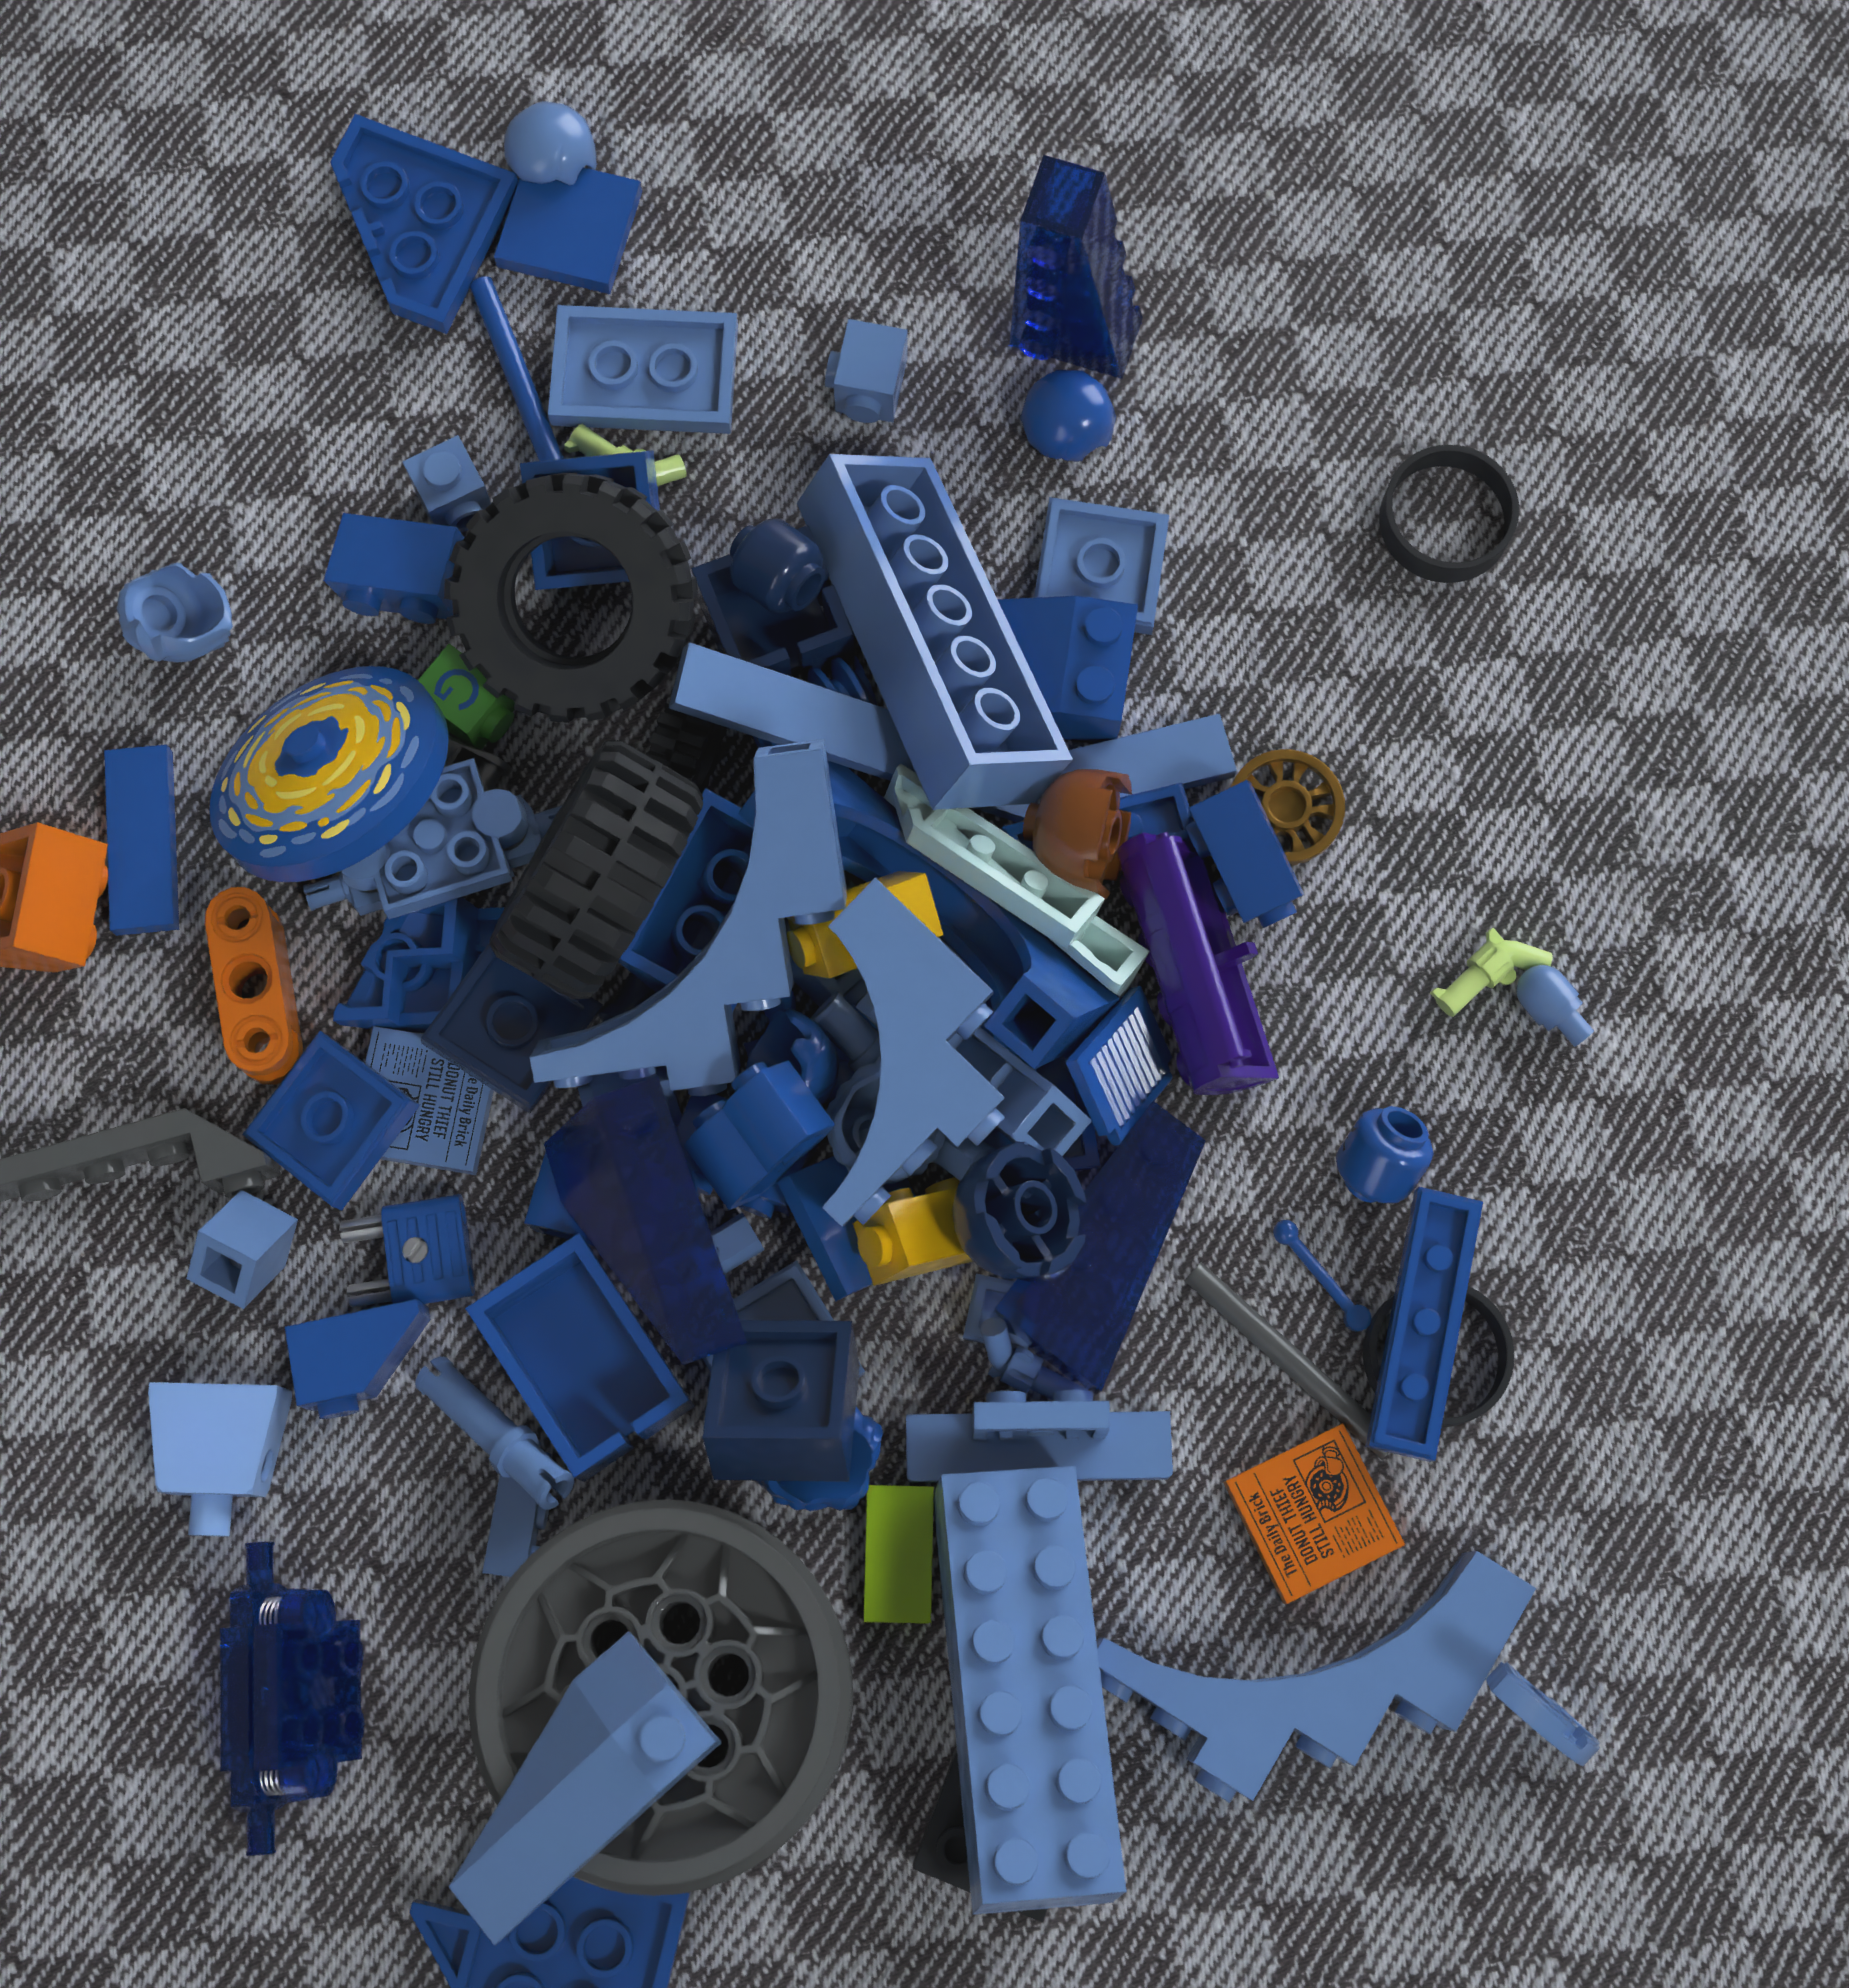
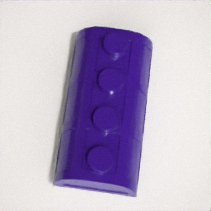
(1196, 965)

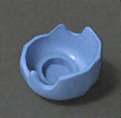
(549, 144)

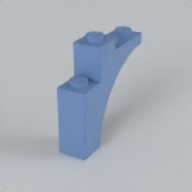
(919, 1004)

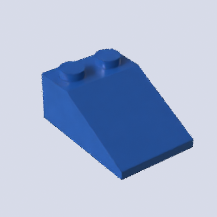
(1078, 658)

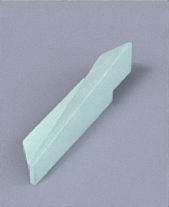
(1016, 881)

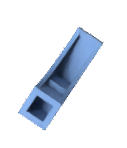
(1032, 1105)

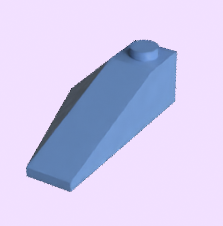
(592, 1772)

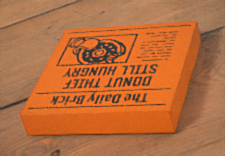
(1313, 1513)

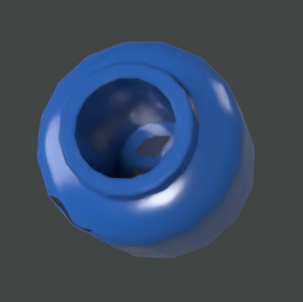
(1384, 1155)

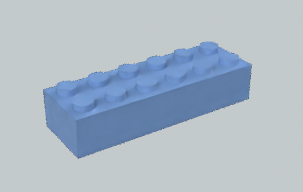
(933, 632)
(1026, 1692)

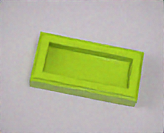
(898, 1554)

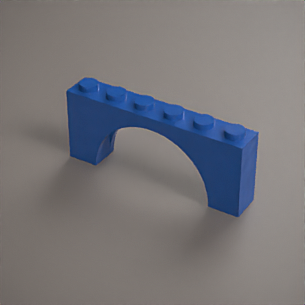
(1040, 994)

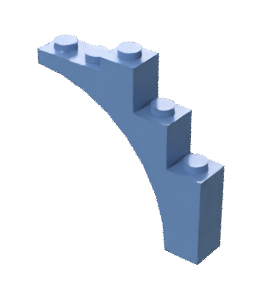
(690, 1021)
(1427, 1664)

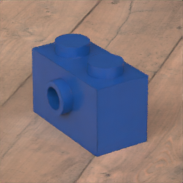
(392, 567)

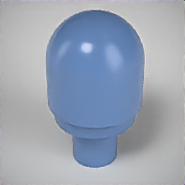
(1553, 1002)

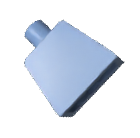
(216, 1445)

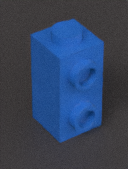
(1247, 854)

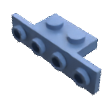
(1041, 1434)

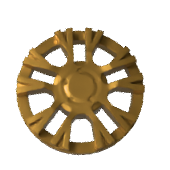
(1290, 804)

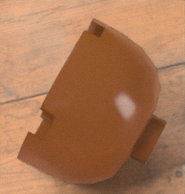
(1081, 827)

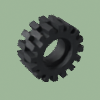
(687, 745)

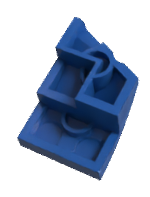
(417, 966)

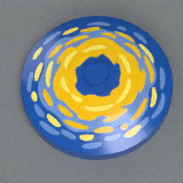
(329, 774)

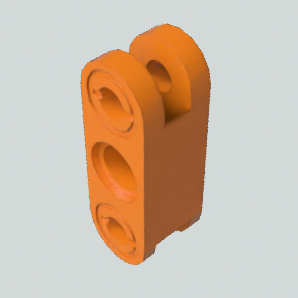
(237, 956)

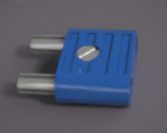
(423, 1249)

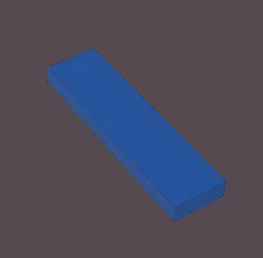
(1424, 1324)

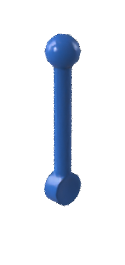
(1356, 1316)

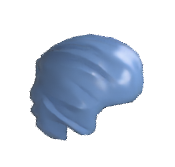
(174, 614)

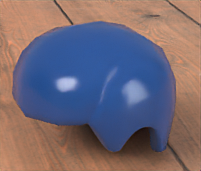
(1068, 415)

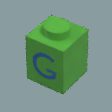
(467, 706)

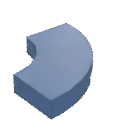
(1543, 1714)

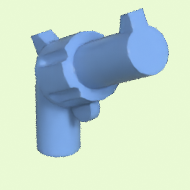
(1020, 1366)

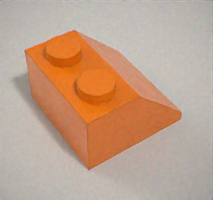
(49, 897)

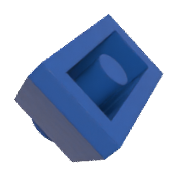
(351, 1355)

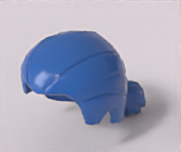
(803, 1043)

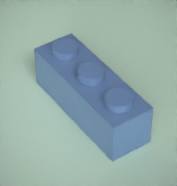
(512, 1528)

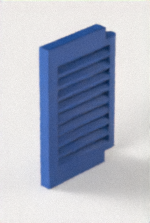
(1121, 1066)

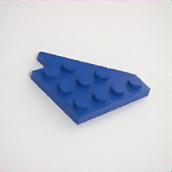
(570, 1941)

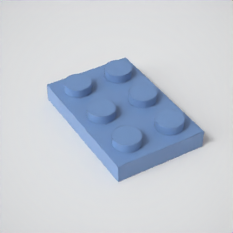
(643, 369)

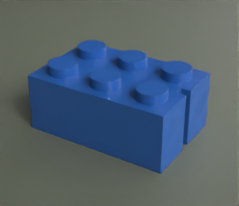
(579, 1357)

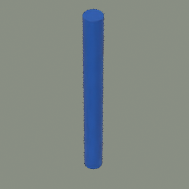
(515, 369)

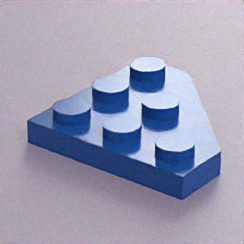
(420, 216)

